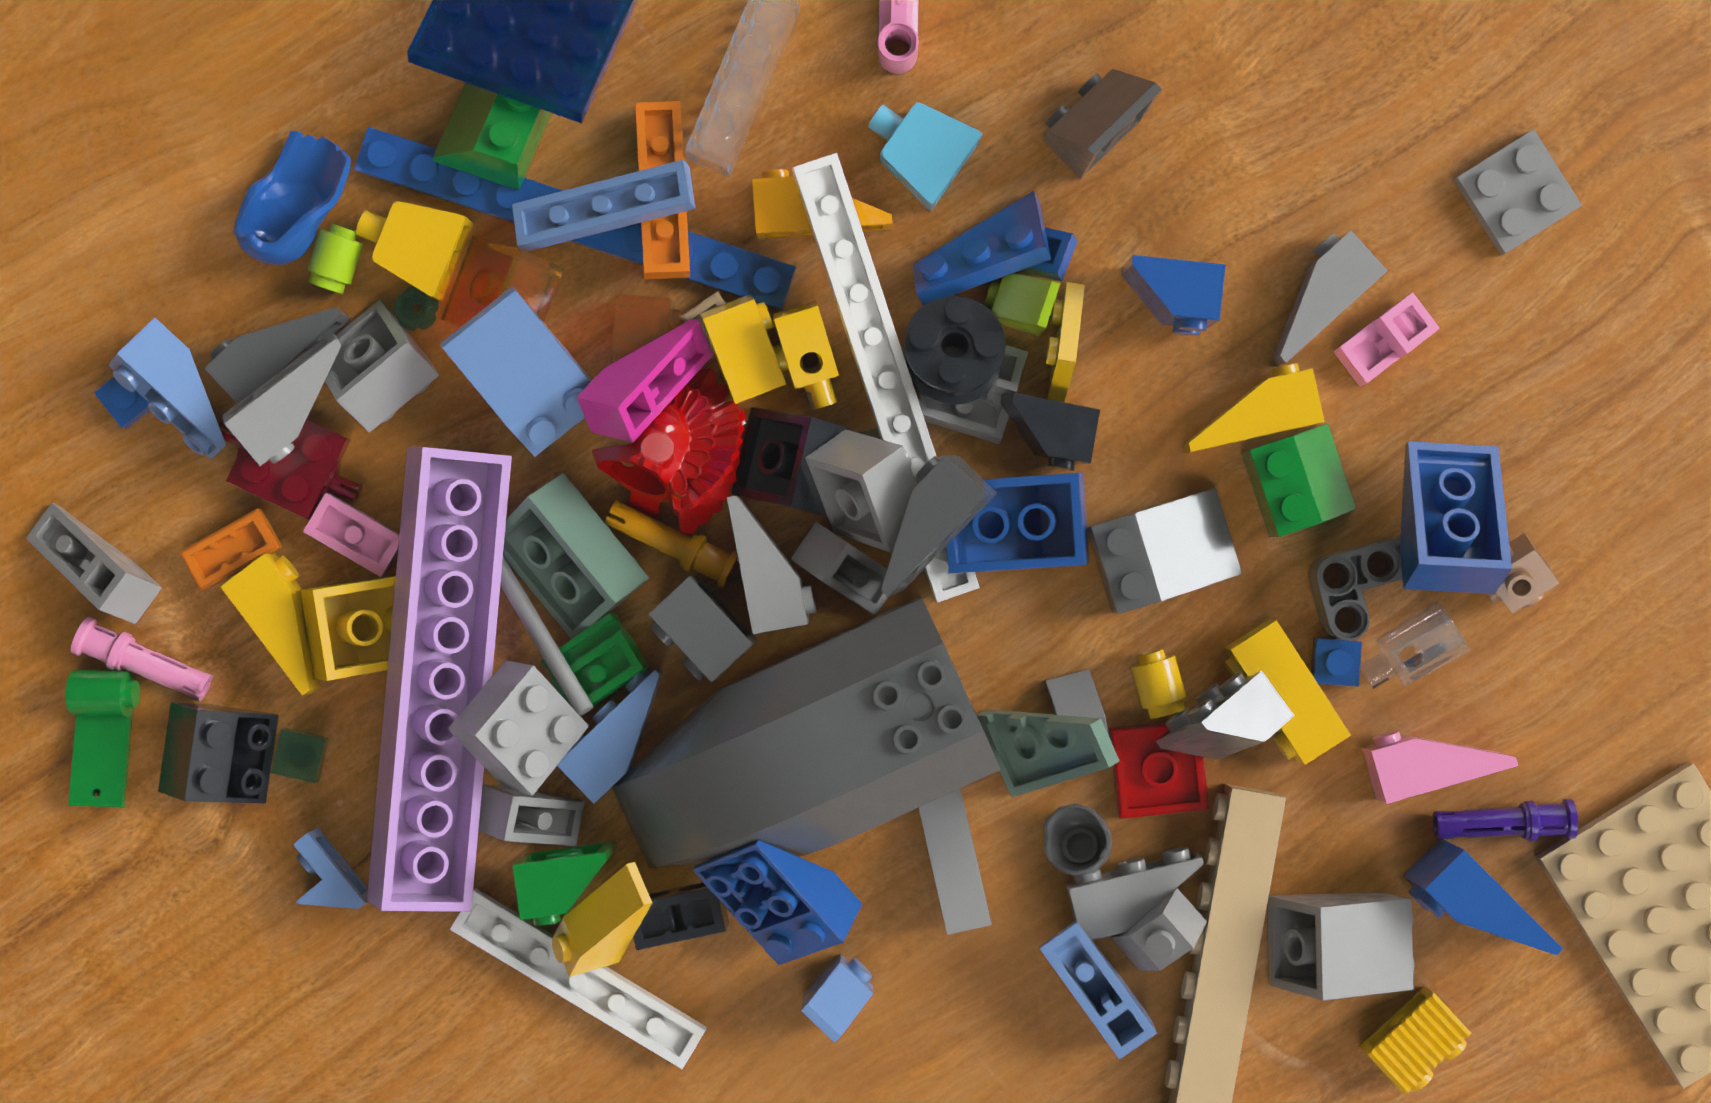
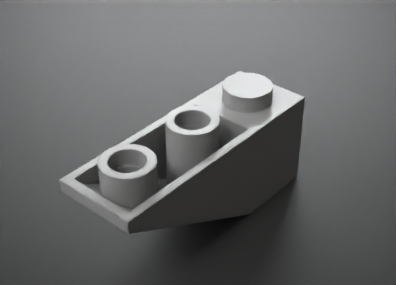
(1120, 898)

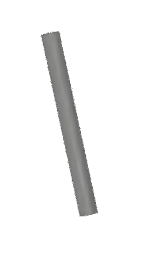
(544, 641)

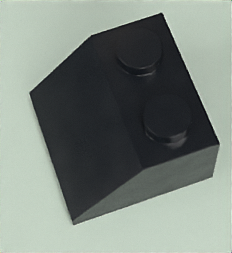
(775, 461)

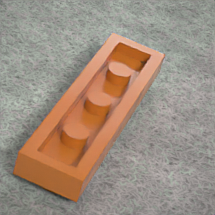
(658, 144)

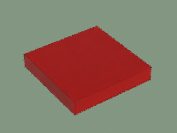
(1155, 778)

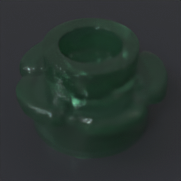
(404, 309)

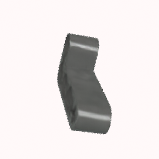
(1354, 580)

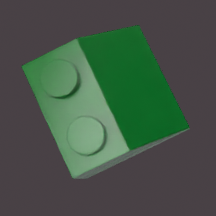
(491, 136)
(1298, 481)
(556, 878)

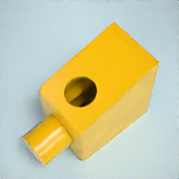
(417, 244)
(804, 332)

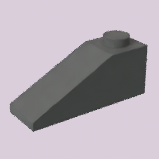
(258, 356)

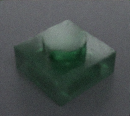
(300, 755)

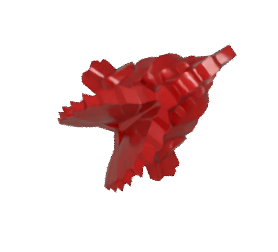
(683, 454)

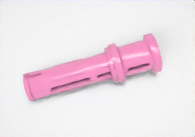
(122, 652)

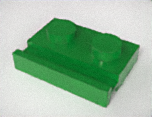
(602, 659)

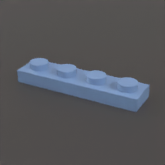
(603, 206)

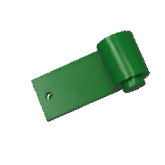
(101, 735)

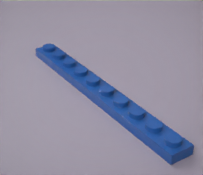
(710, 260)

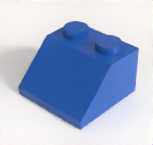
(1178, 291)

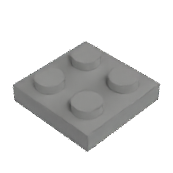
(1517, 192)

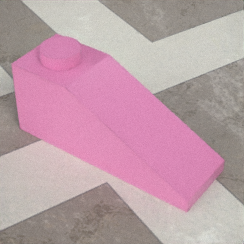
(1415, 765)

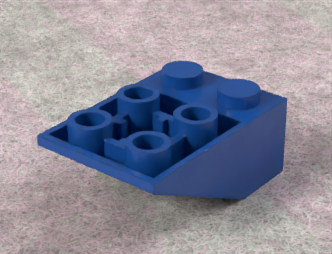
(781, 899)

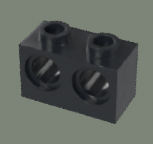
(680, 916)

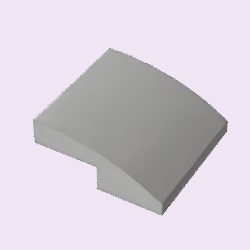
(984, 416)

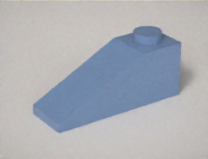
(1099, 989)

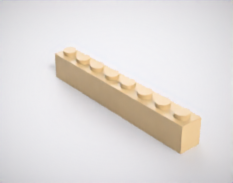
(1228, 947)

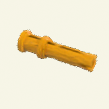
(692, 552)

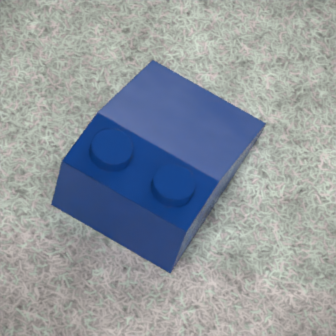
(1453, 519)
(1025, 526)
(1456, 885)

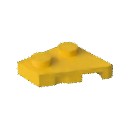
(1063, 348)

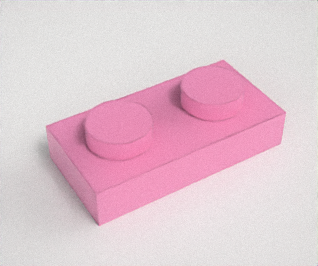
(354, 534)

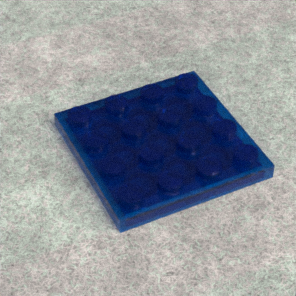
(524, 49)

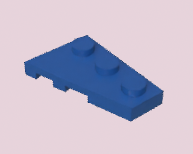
(986, 252)

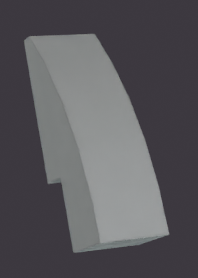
(954, 864)

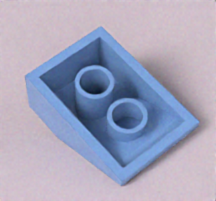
(520, 370)

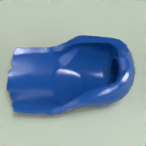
(292, 200)

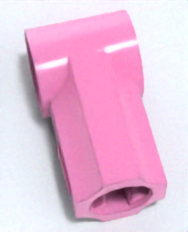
(898, 22)

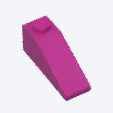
(640, 385)

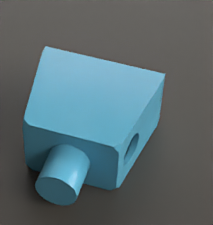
(924, 149)

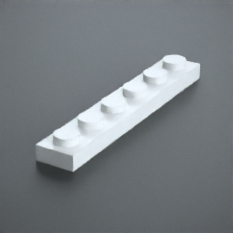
(598, 992)

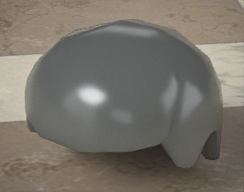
(1077, 840)

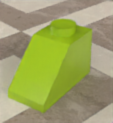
(1022, 302)

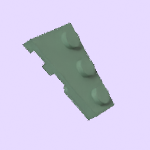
(1045, 748)

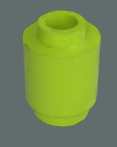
(334, 258)

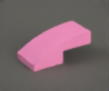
(1386, 339)

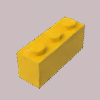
(1315, 721)

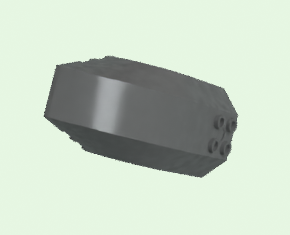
(812, 747)

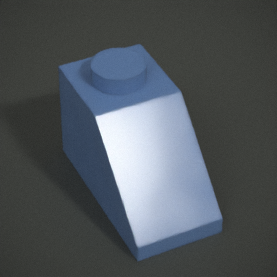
(838, 996)

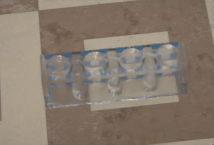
(741, 83)

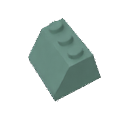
(569, 556)

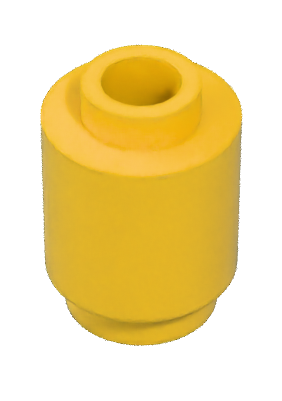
(1159, 683)

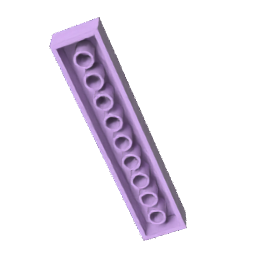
(435, 668)

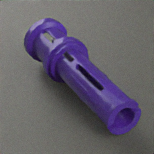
(1526, 820)

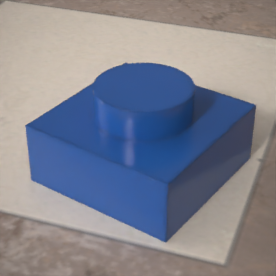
(1061, 249)
(122, 404)
(1336, 661)

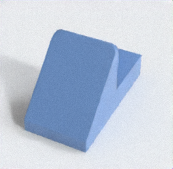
(339, 882)

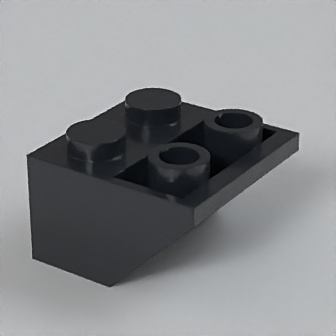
(217, 753)

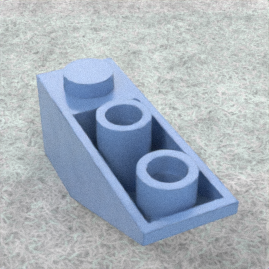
(167, 377)
(611, 746)

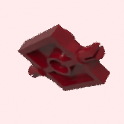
(301, 476)

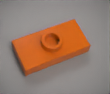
(230, 549)

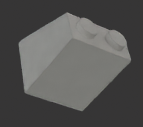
(1340, 944)

